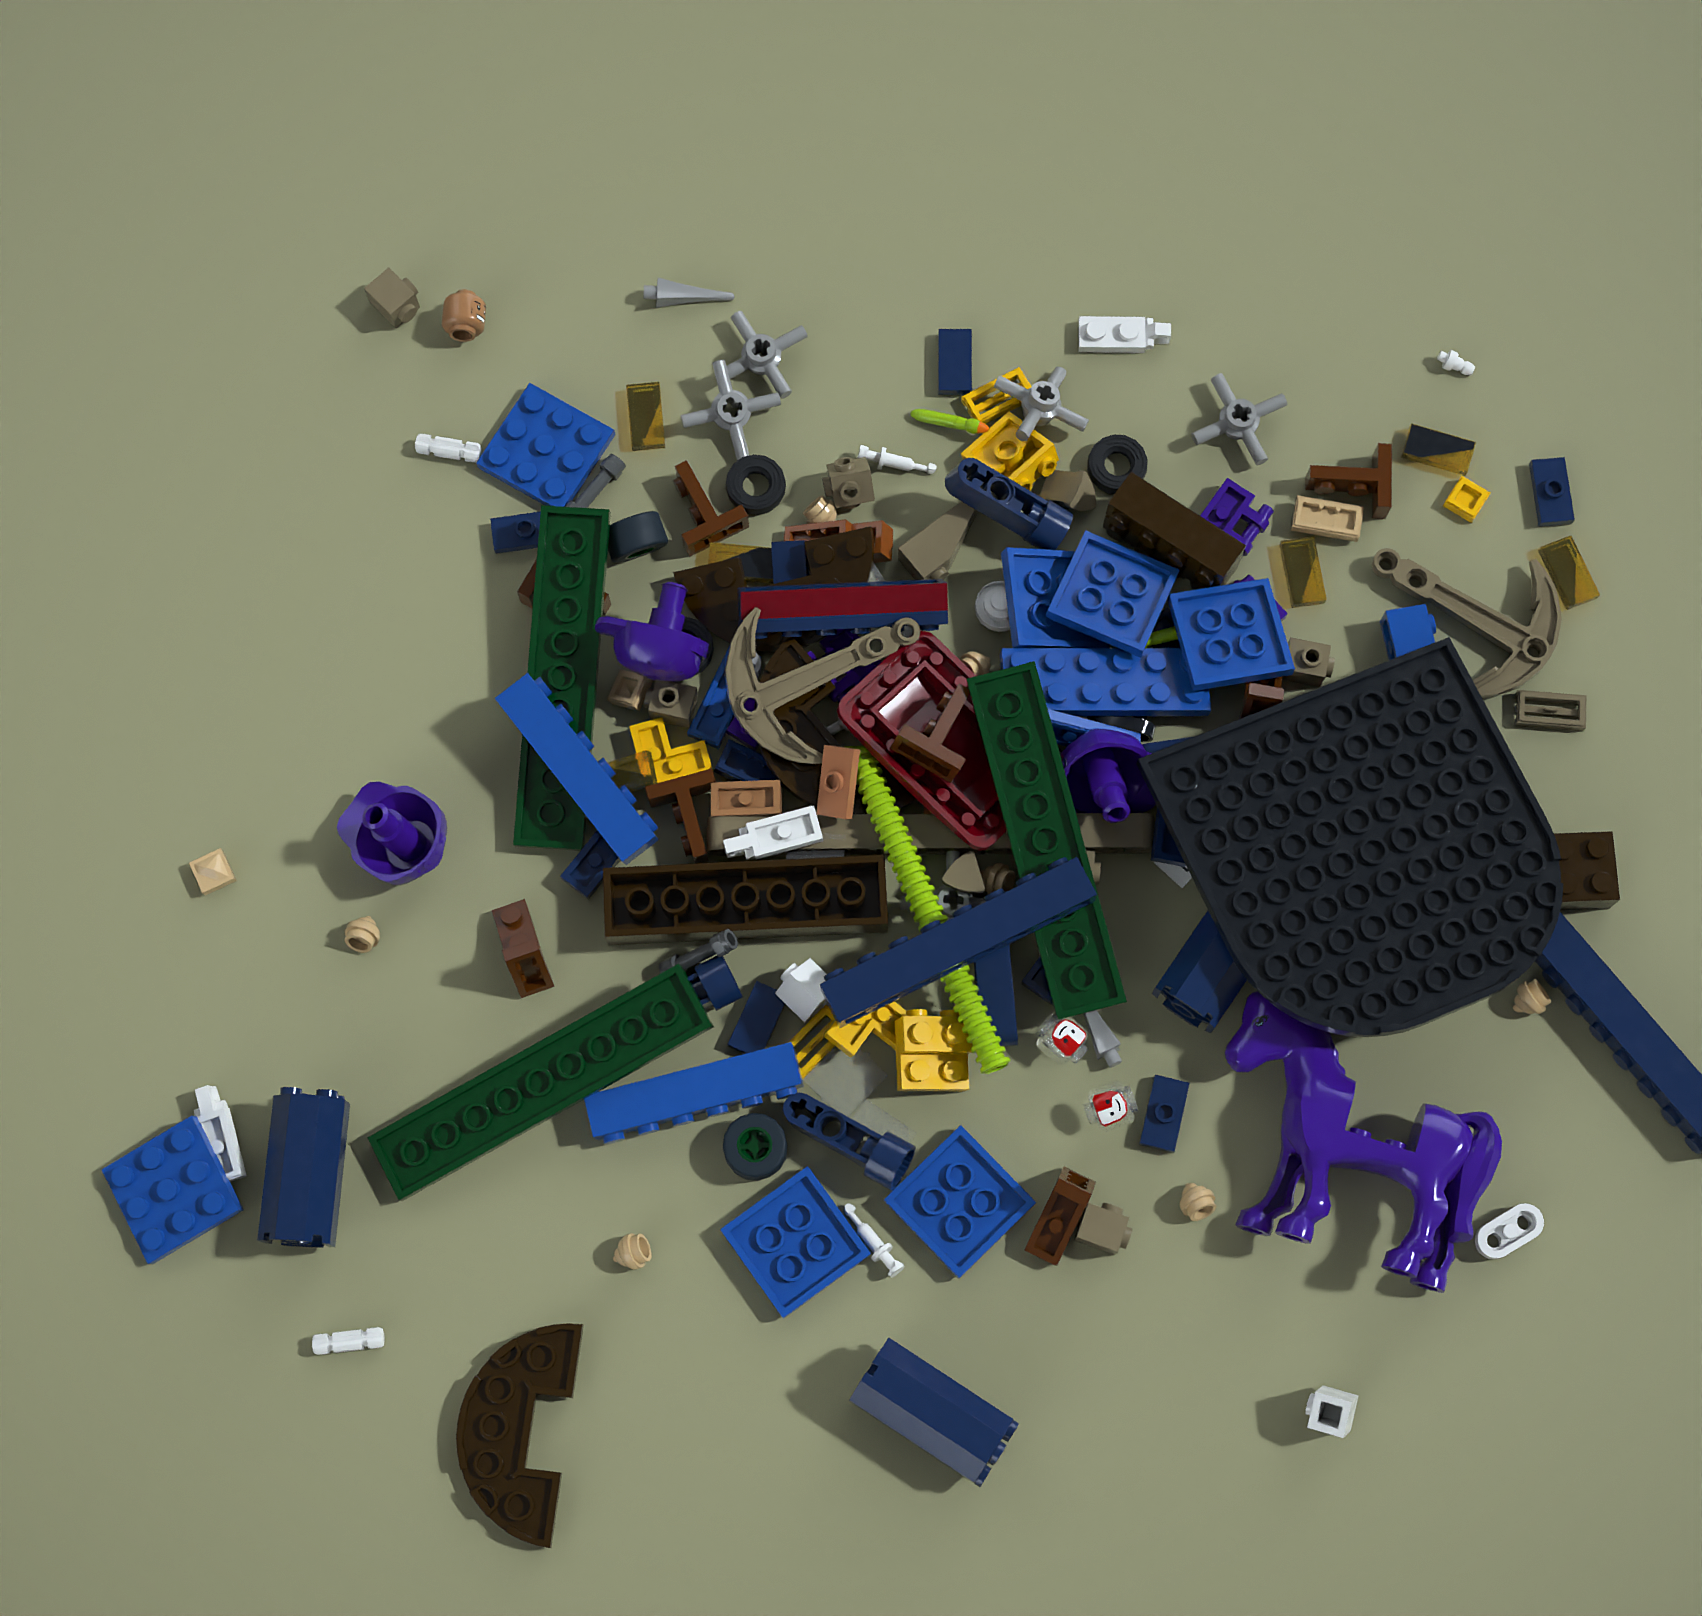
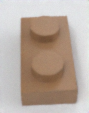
(746, 798)

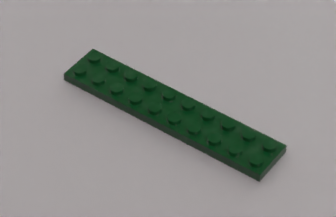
(566, 657)
(1043, 829)
(540, 1082)

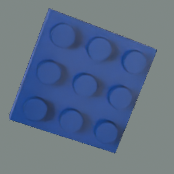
(545, 448)
(1030, 585)
(1112, 593)
(1230, 634)
(172, 1189)
(959, 1201)
(795, 1242)

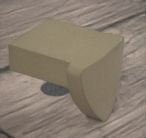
(1070, 490)
(965, 875)

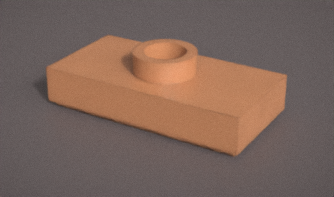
(838, 782)

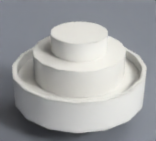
(992, 607)

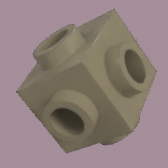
(849, 482)

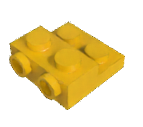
(1012, 457)
(931, 1052)

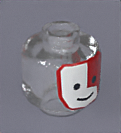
(1062, 1039)
(1111, 1106)

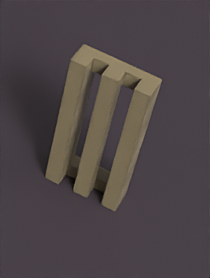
(1550, 723)

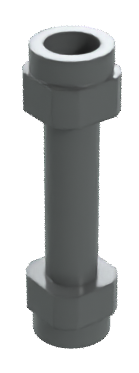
(610, 469)
(719, 945)

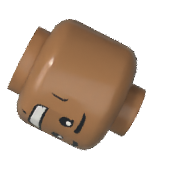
(463, 315)

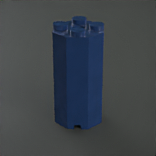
(1201, 978)
(304, 1168)
(934, 1412)

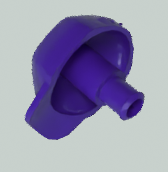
(657, 647)
(1105, 774)
(394, 832)

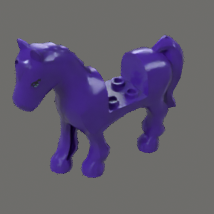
(1440, 1163)

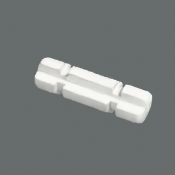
(448, 448)
(348, 1341)

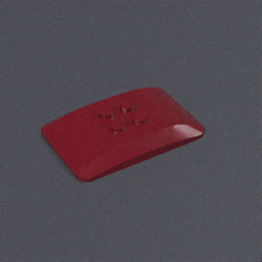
(906, 692)

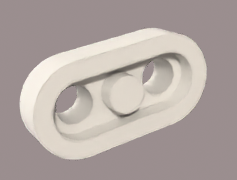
(1508, 1232)

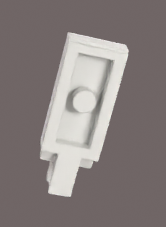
(1120, 334)
(776, 834)
(220, 1130)

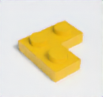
(669, 762)
(853, 1035)

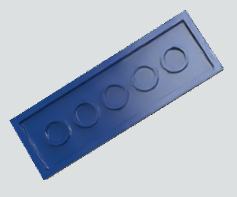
(1113, 681)

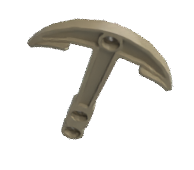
(1499, 629)
(743, 682)

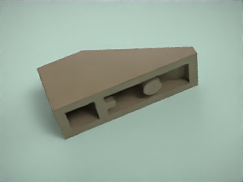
(936, 546)

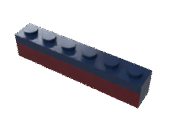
(844, 606)

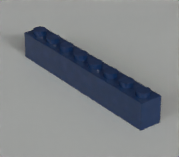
(958, 941)
(1626, 1028)

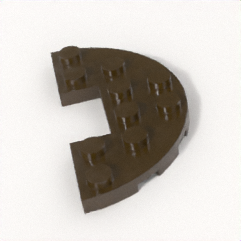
(714, 586)
(796, 716)
(498, 1425)

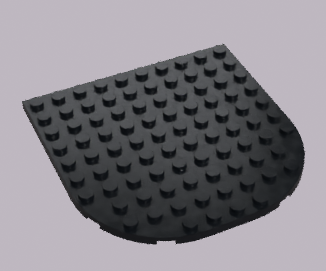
(1367, 846)

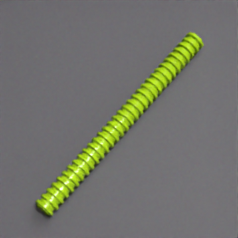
(926, 909)

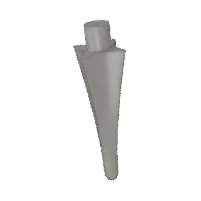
(674, 293)
(1103, 1039)

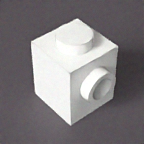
(802, 989)
(1331, 1411)

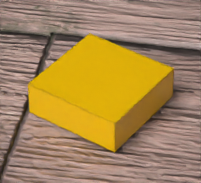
(1466, 499)

